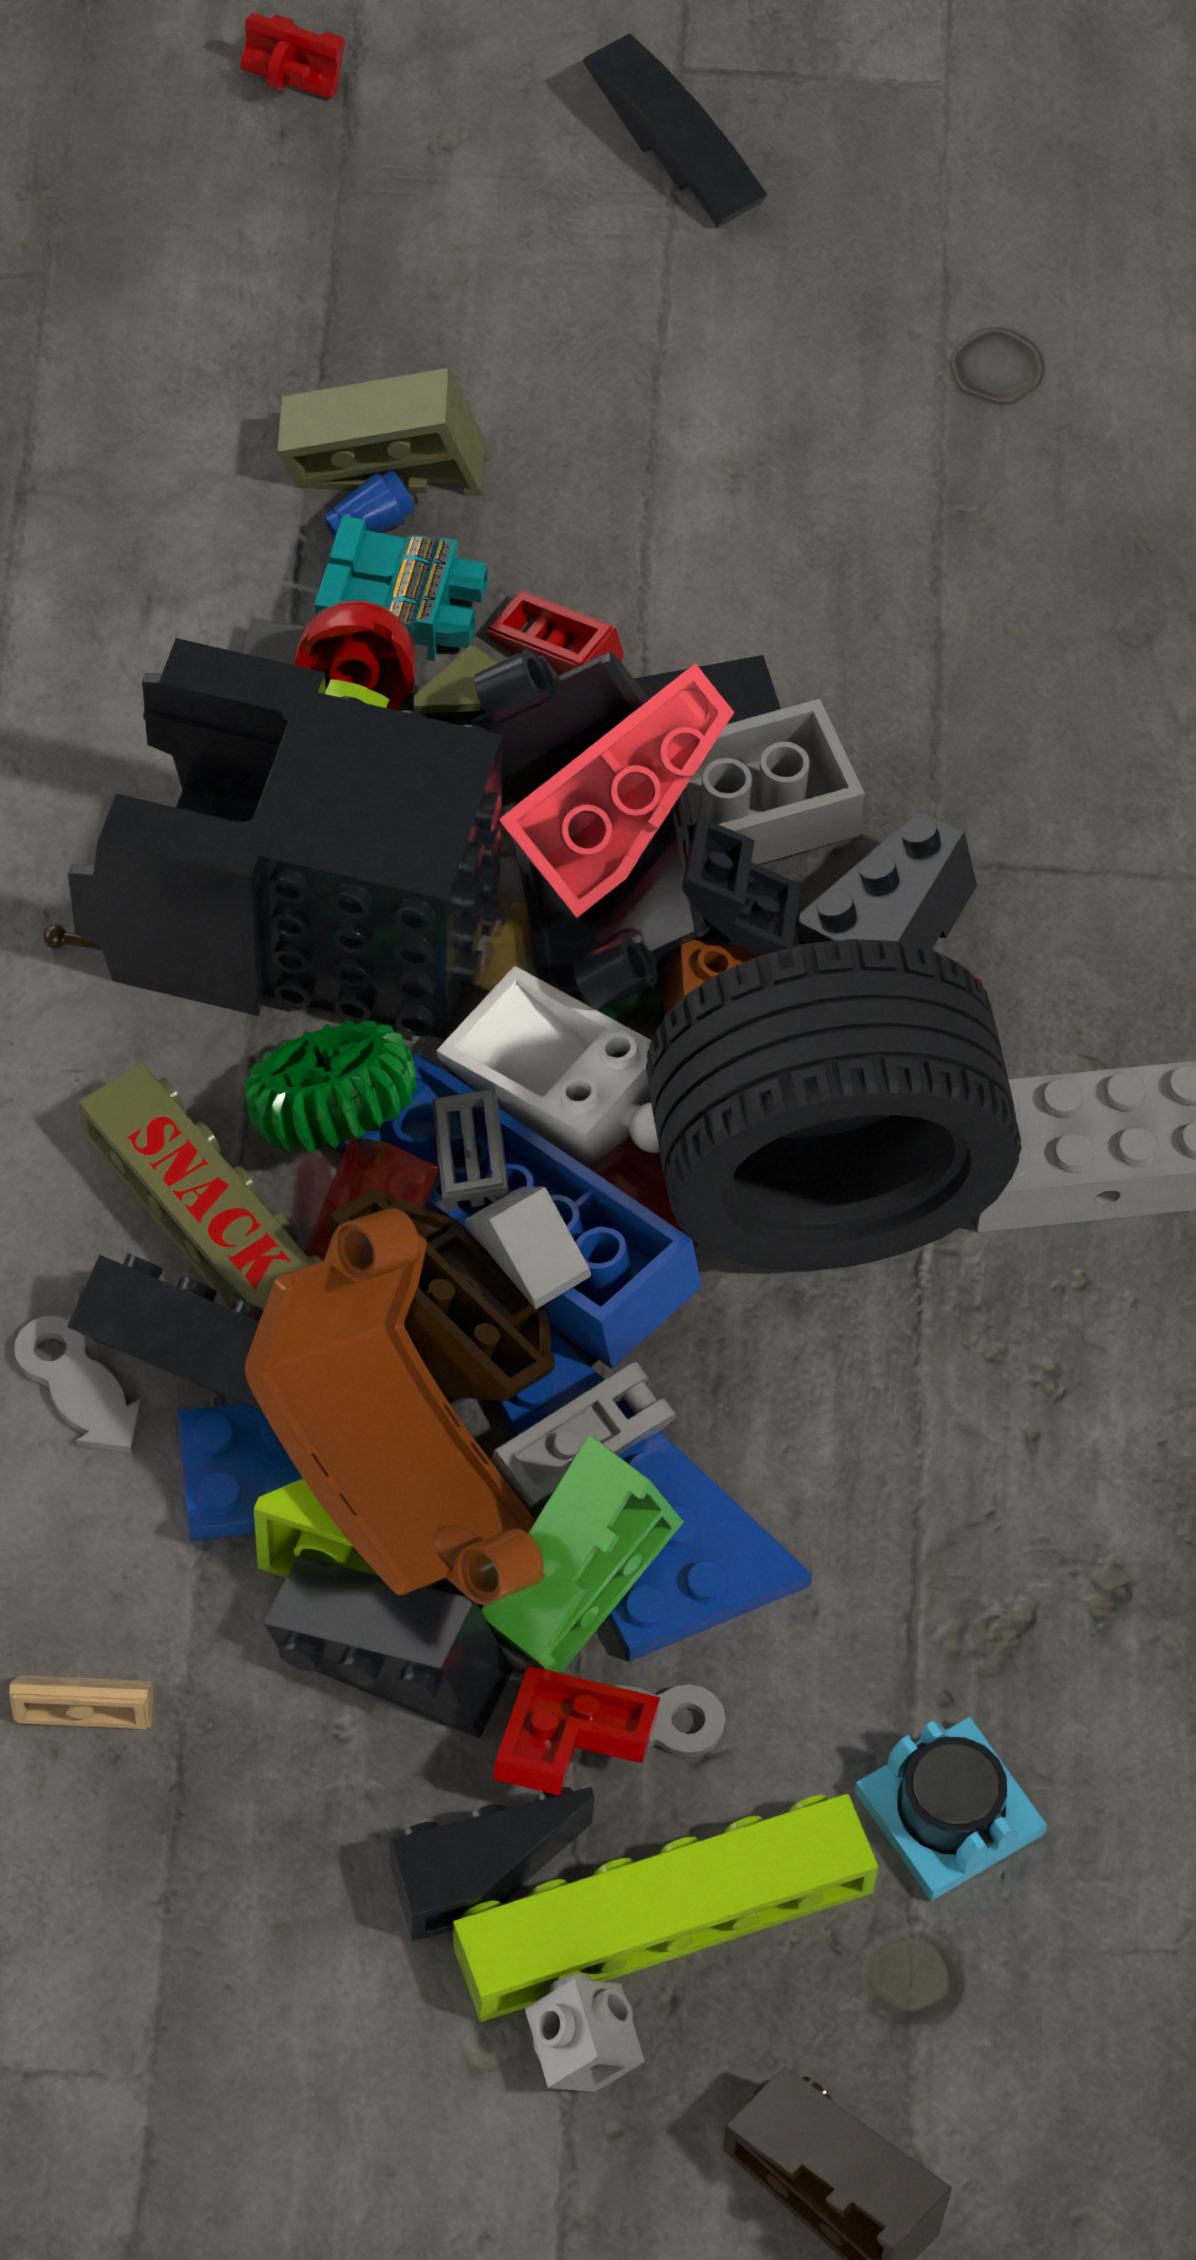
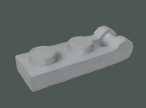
(543, 1453)

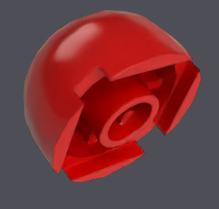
(361, 646)

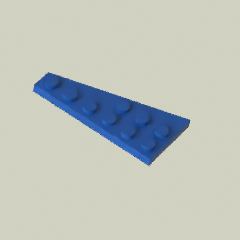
(713, 1563)

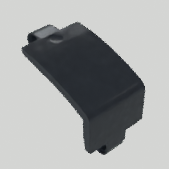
(544, 728)

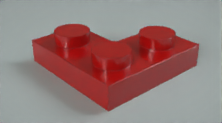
(567, 1713)

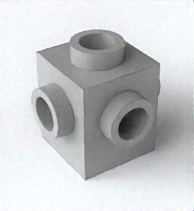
(584, 2034)

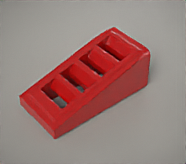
(590, 635)

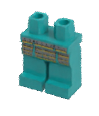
(409, 578)

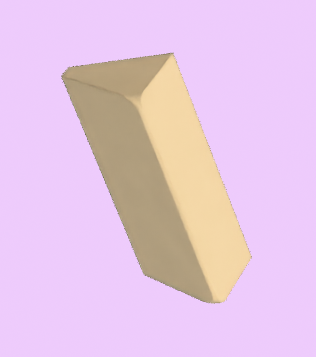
(82, 1701)

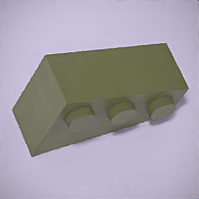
(394, 423)

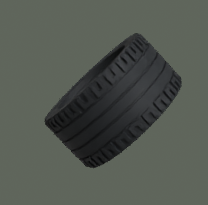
(832, 1105)

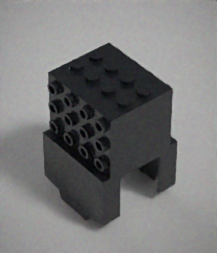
(309, 853)

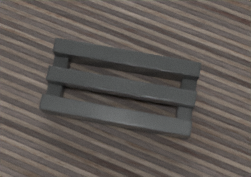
(475, 1188)

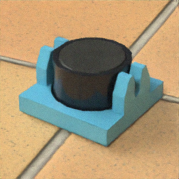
(954, 1803)

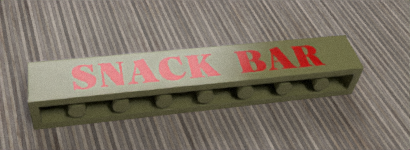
(190, 1187)

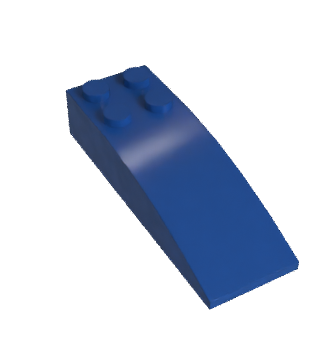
(635, 1258)

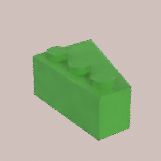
(594, 1546)

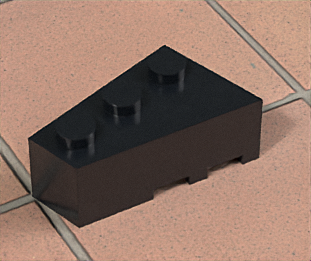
(409, 1649)

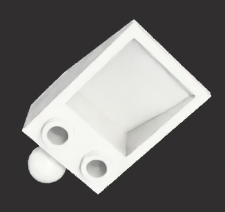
(556, 1067)

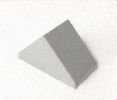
(530, 1244)

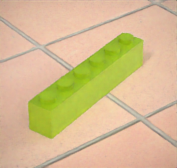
(665, 1904)

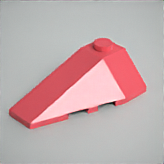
(607, 804)

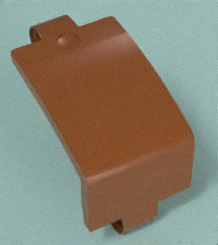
(376, 1427)

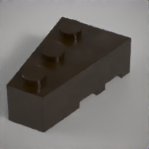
(836, 2172)

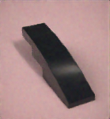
(676, 127)

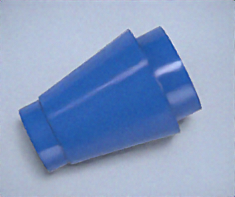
(378, 501)

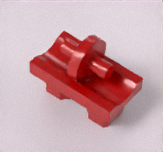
(292, 55)

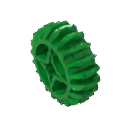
(330, 1086)

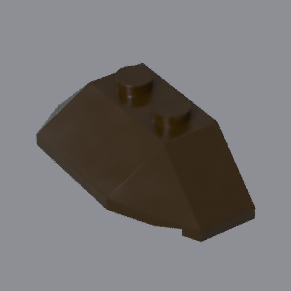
(466, 1312)

